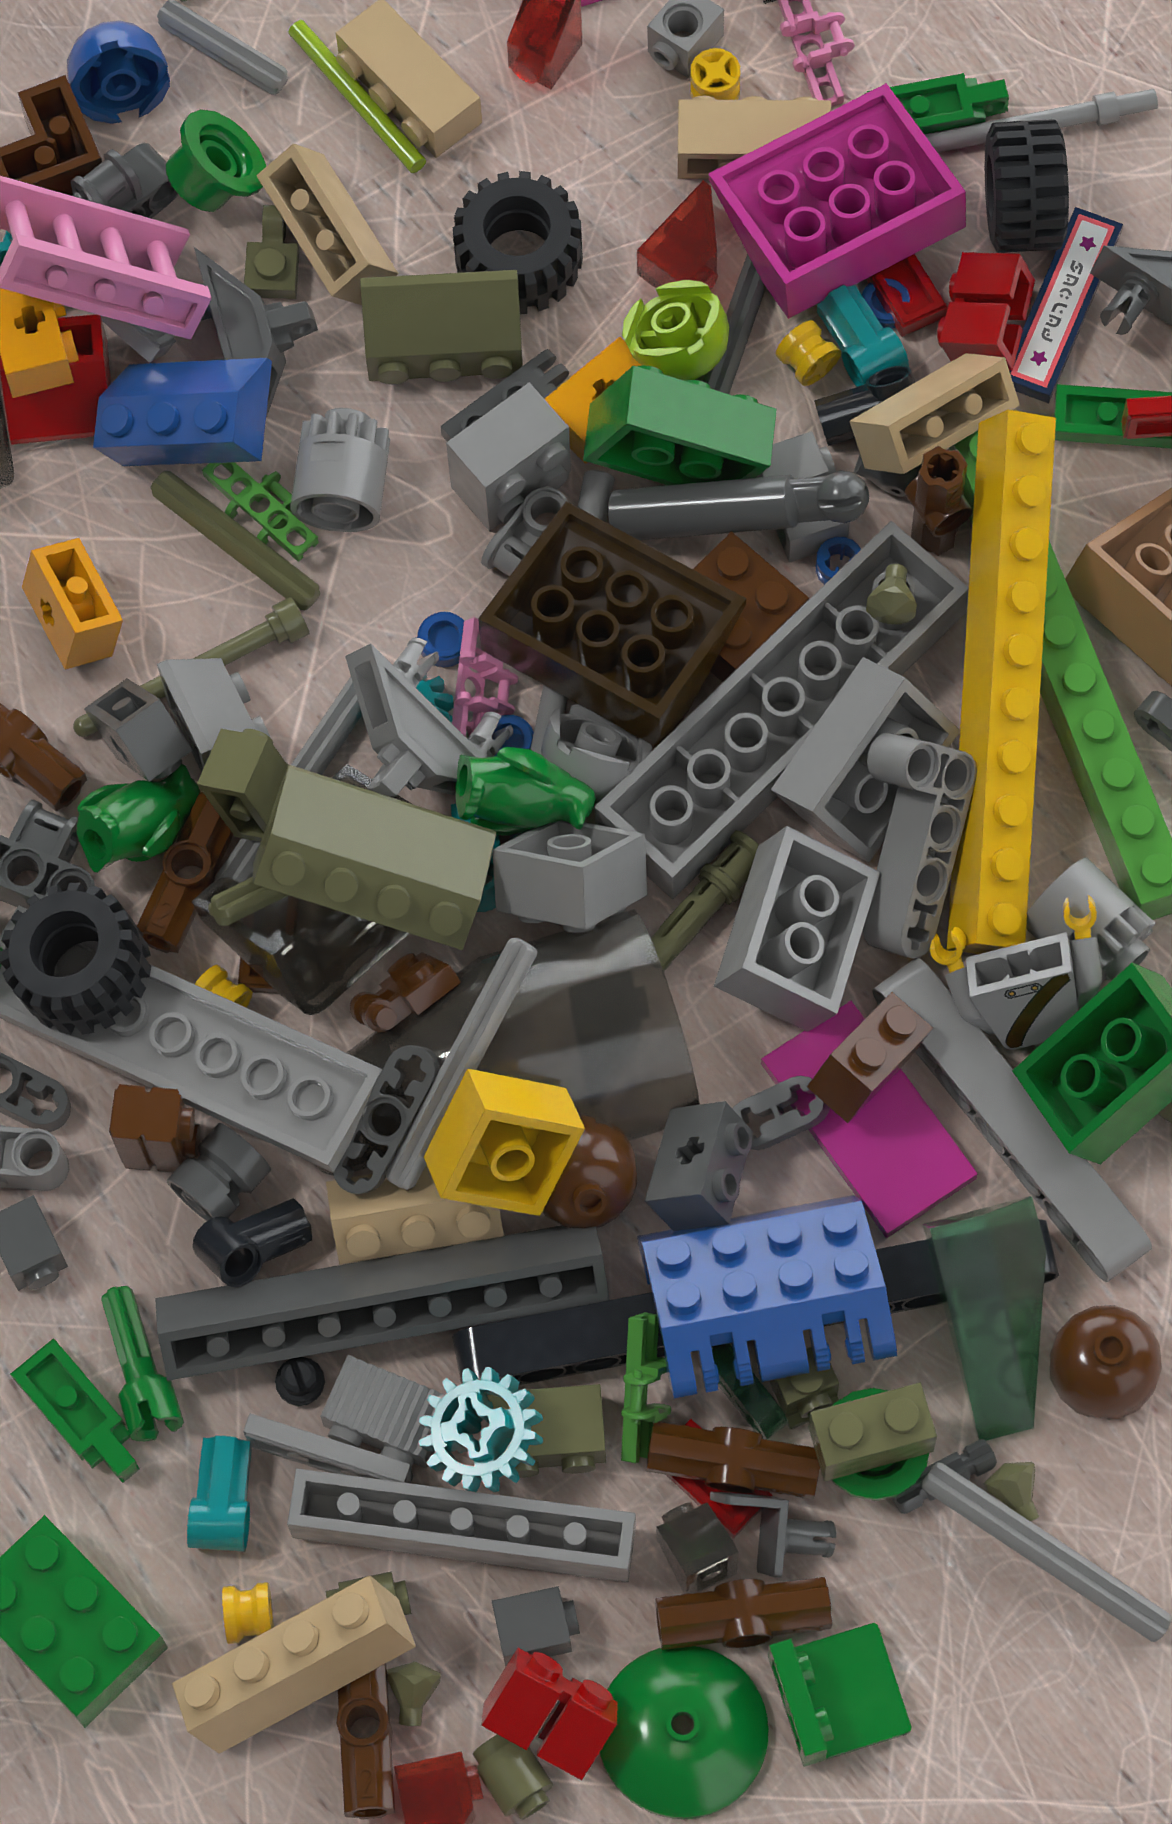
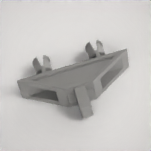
(407, 730)

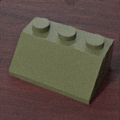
(441, 326)

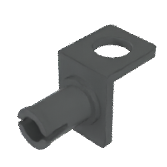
(780, 1534)

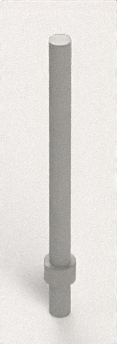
(1103, 109)

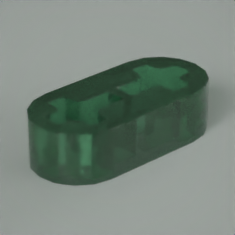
(750, 1400)

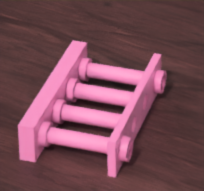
(99, 259)

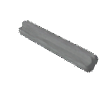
(222, 47)

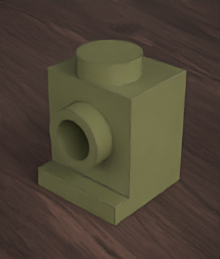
(806, 1392)

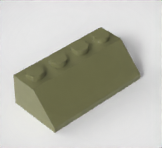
(374, 857)

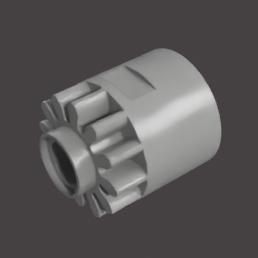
(340, 471)
(1118, 923)

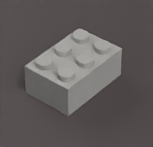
(830, 772)
(797, 929)

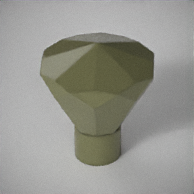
(892, 599)
(1014, 1487)
(412, 1688)

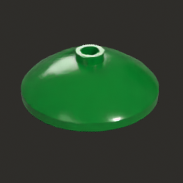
(693, 1771)

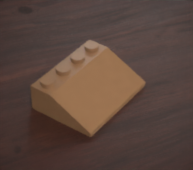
(1128, 582)

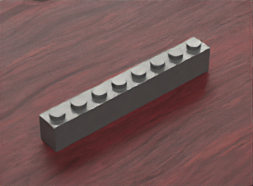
(380, 1300)

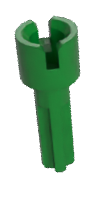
(145, 1392)

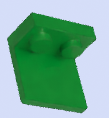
(839, 1693)

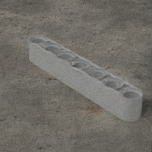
(1015, 1128)

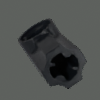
(840, 408)
(240, 1248)

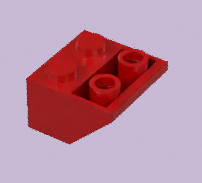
(70, 408)

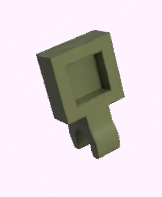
(272, 264)

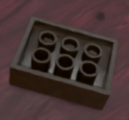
(610, 623)

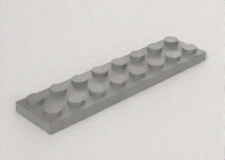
(220, 1060)

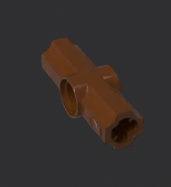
(938, 500)
(36, 762)
(170, 904)
(733, 1460)
(743, 1613)
(367, 1761)

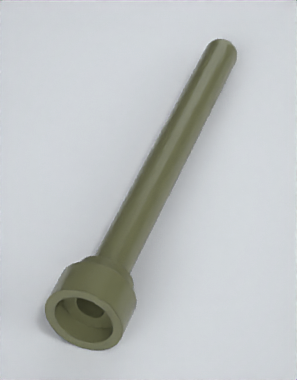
(280, 625)

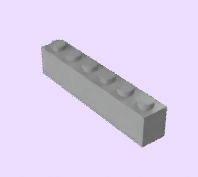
(462, 1525)

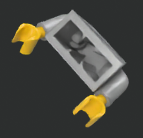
(1026, 987)

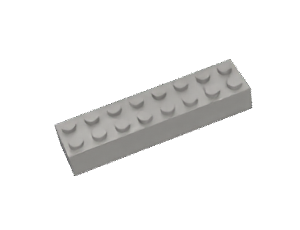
(736, 744)

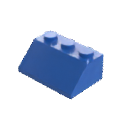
(185, 413)

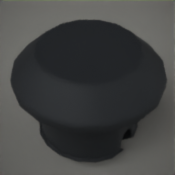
(300, 1381)

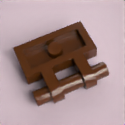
(411, 987)

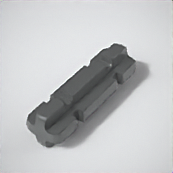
(976, 1460)

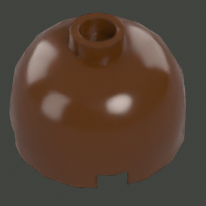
(596, 1179)
(1105, 1362)

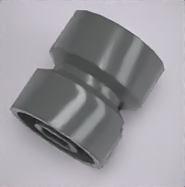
(219, 1174)

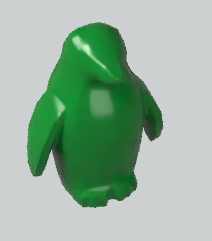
(519, 792)
(134, 818)

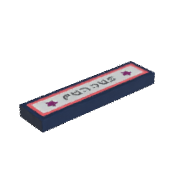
(1061, 305)

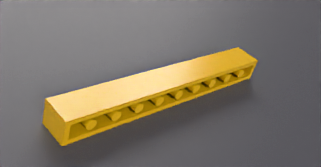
(1003, 677)

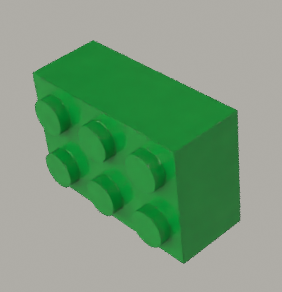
(678, 430)
(1106, 1066)
(71, 1623)

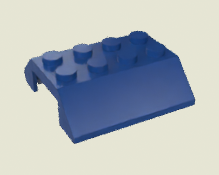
(766, 1284)

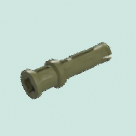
(717, 885)

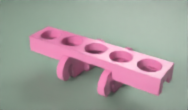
(811, 21)
(487, 668)

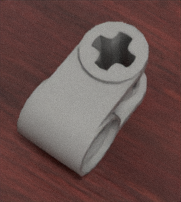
(521, 531)
(17, 1149)

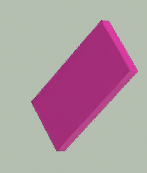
(893, 1148)

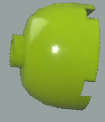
(678, 330)

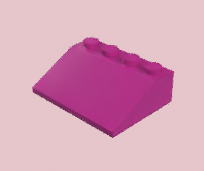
(839, 199)

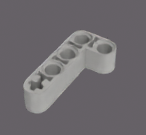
(919, 840)

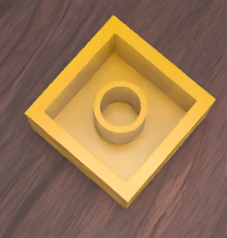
(503, 1142)

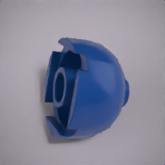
(117, 71)

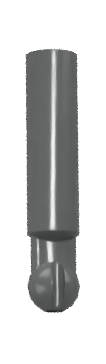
(737, 505)

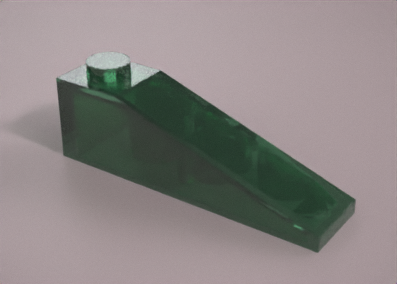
(993, 1298)

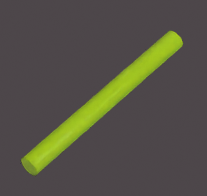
(357, 97)

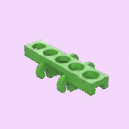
(281, 524)
(641, 1369)

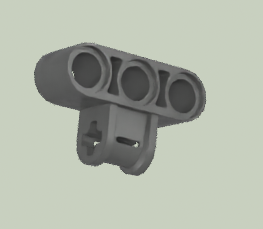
(128, 182)
(42, 845)

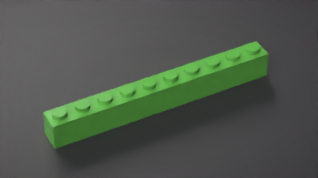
(1097, 741)

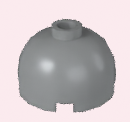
(592, 748)

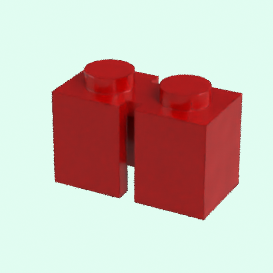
(984, 297)
(574, 1727)

